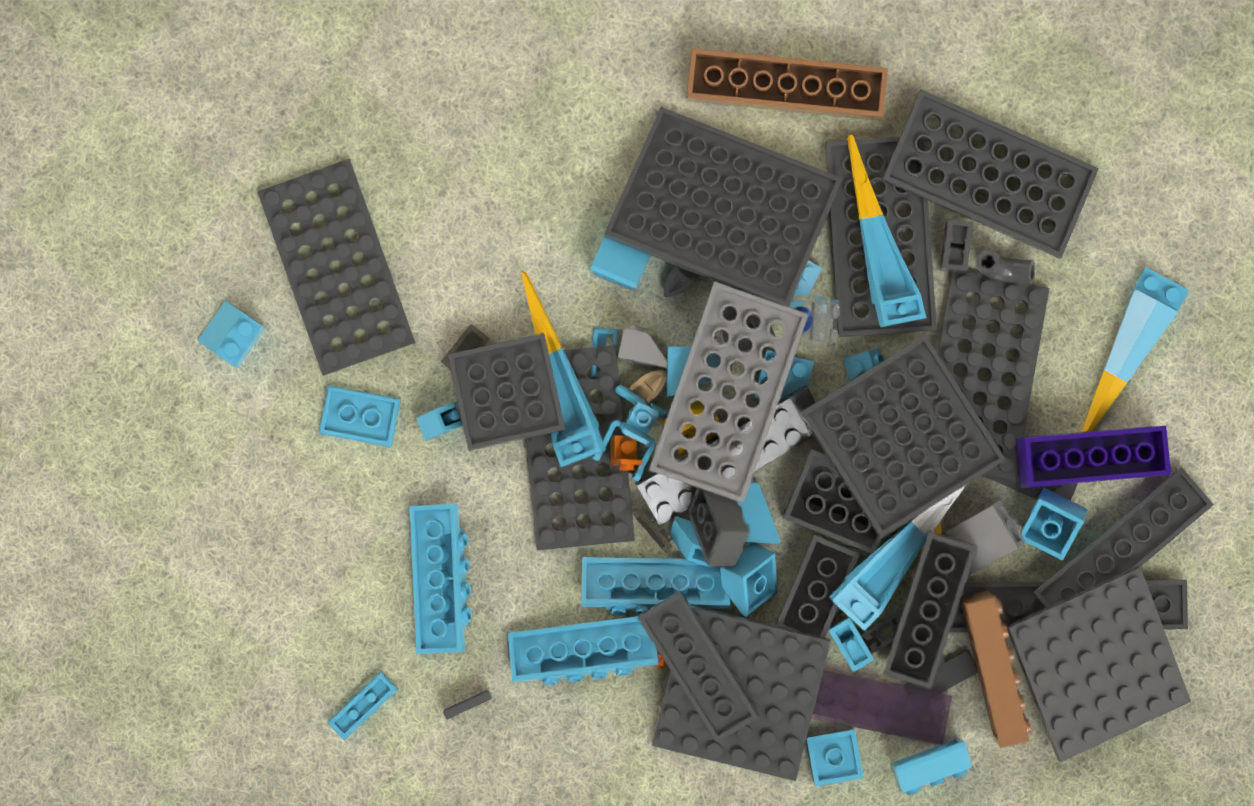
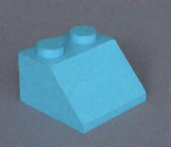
(231, 334)
(751, 580)

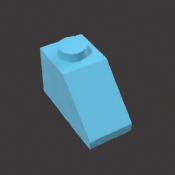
(439, 421)

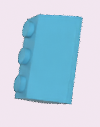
(931, 766)

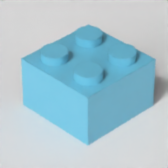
(1053, 523)

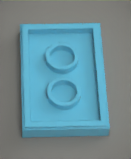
(359, 416)

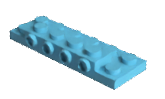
(439, 578)
(645, 582)
(580, 651)

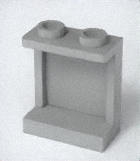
(991, 532)

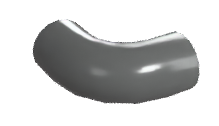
(1005, 268)

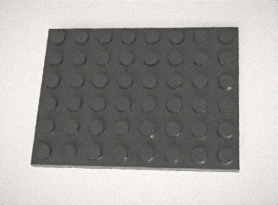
(723, 207)

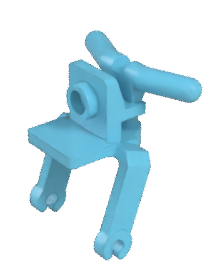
(637, 425)

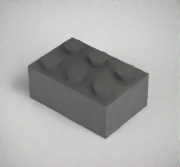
(718, 527)

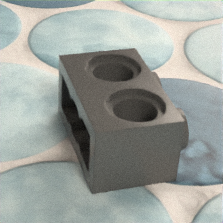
(956, 246)

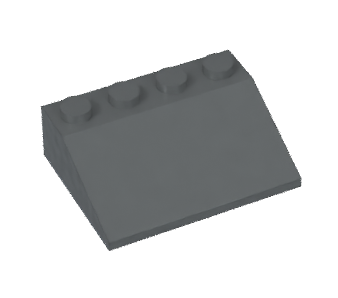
(828, 507)

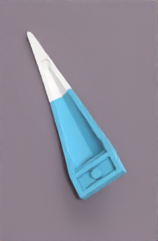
(876, 578)

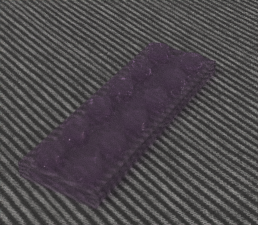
(882, 707)

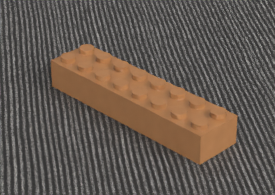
(787, 84)

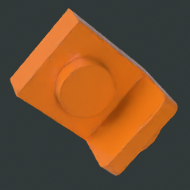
(624, 453)

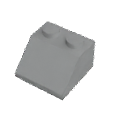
(640, 348)

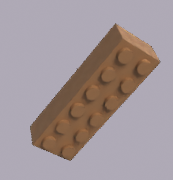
(994, 668)

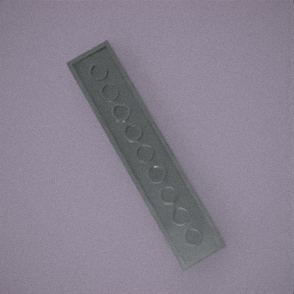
(1019, 602)

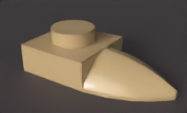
(649, 385)

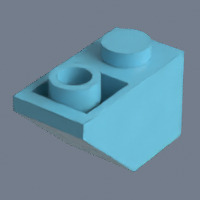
(686, 540)

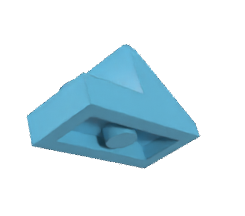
(851, 644)

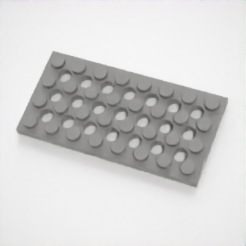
(697, 368)

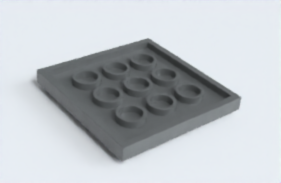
(506, 392)

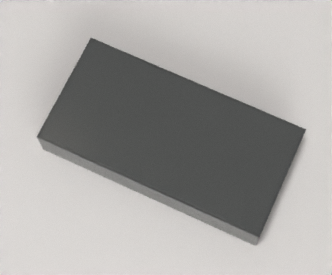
(467, 704)

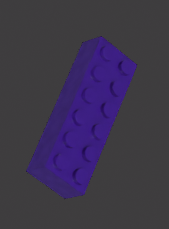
(1093, 456)

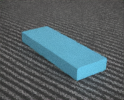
(362, 705)

